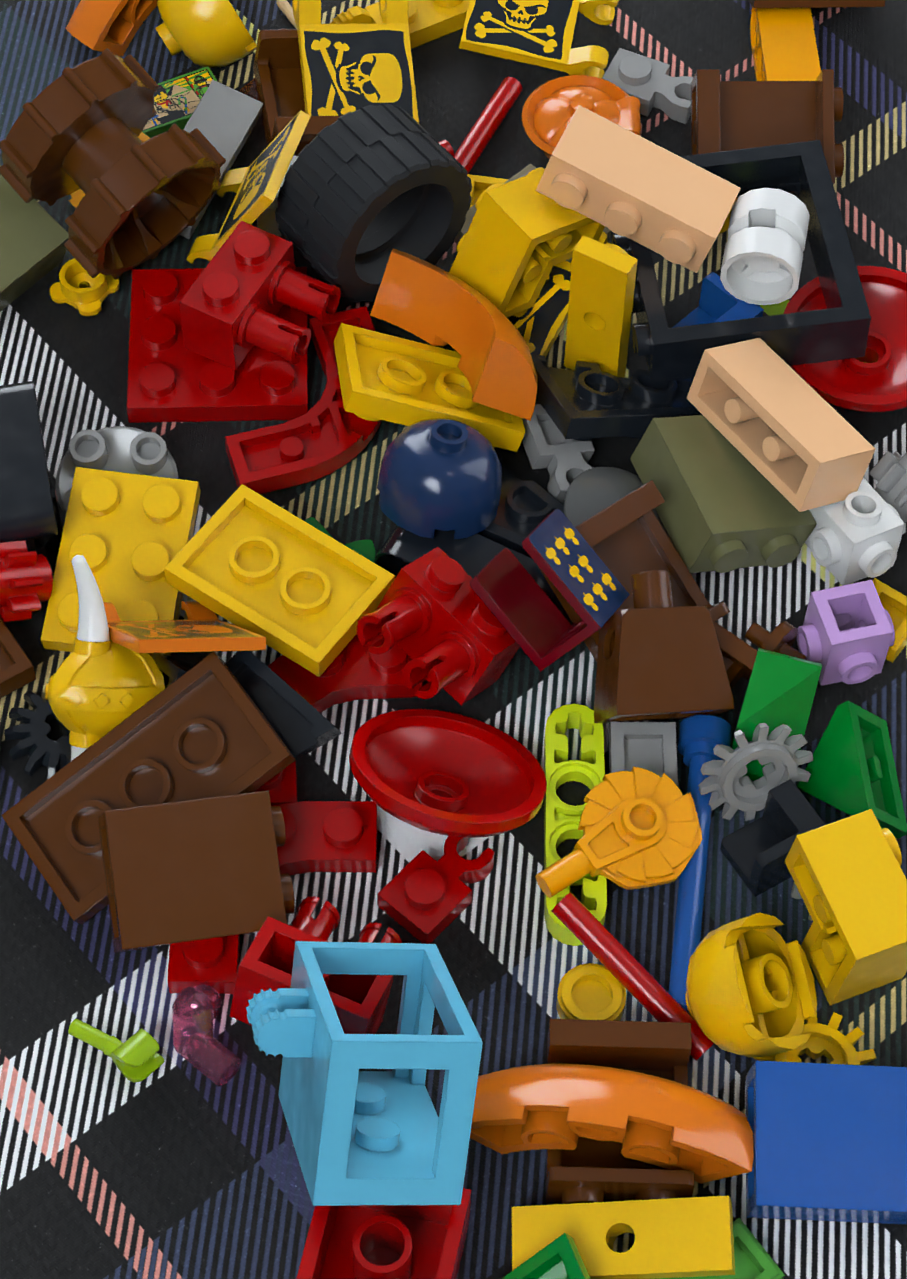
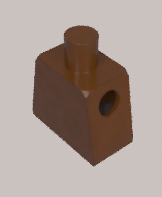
(659, 659)

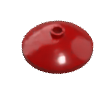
(850, 382)
(447, 773)

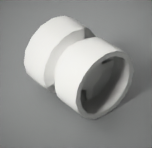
(765, 246)

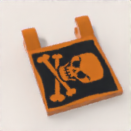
(197, 634)

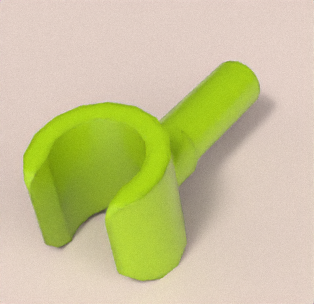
(134, 1057)

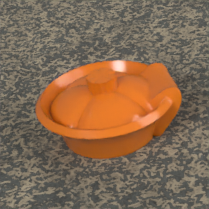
(555, 102)

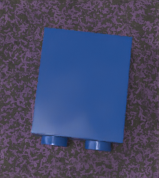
(827, 1142)

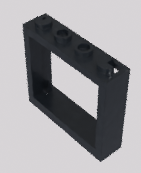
(795, 337)

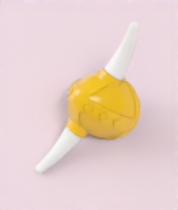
(99, 679)

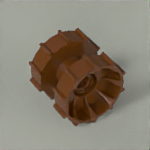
(87, 139)

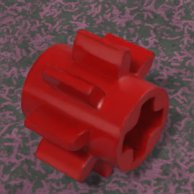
(23, 581)

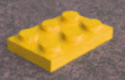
(413, 383)
(128, 534)
(279, 579)

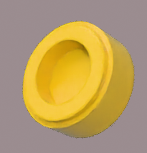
(590, 994)

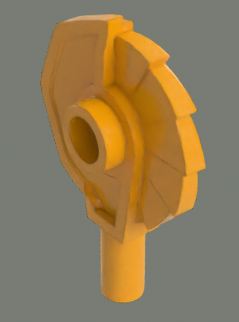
(633, 833)

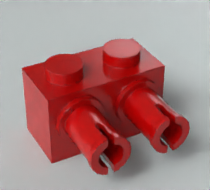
(241, 294)
(441, 628)
(269, 964)

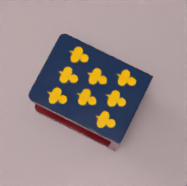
(527, 609)

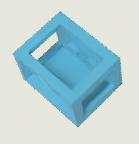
(373, 1131)

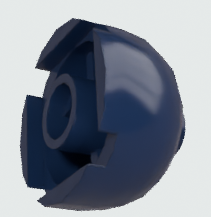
(440, 479)

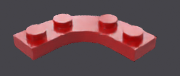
(314, 441)
(350, 677)
(318, 839)

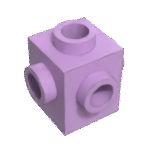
(846, 633)

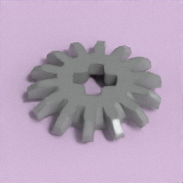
(775, 750)

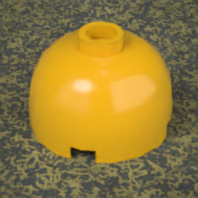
(205, 31)
(751, 988)

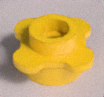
(82, 290)

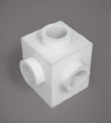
(856, 535)

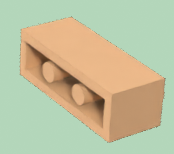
(637, 189)
(780, 424)

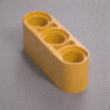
(784, 44)

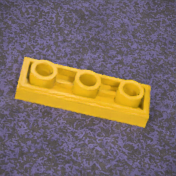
(600, 306)
(670, 1236)

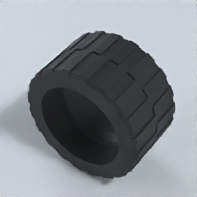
(368, 189)

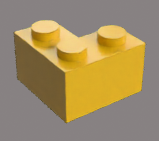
(517, 242)
(856, 903)

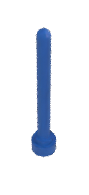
(696, 742)

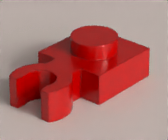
(432, 892)

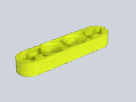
(561, 819)

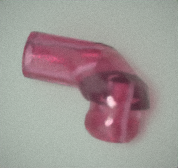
(193, 1034)

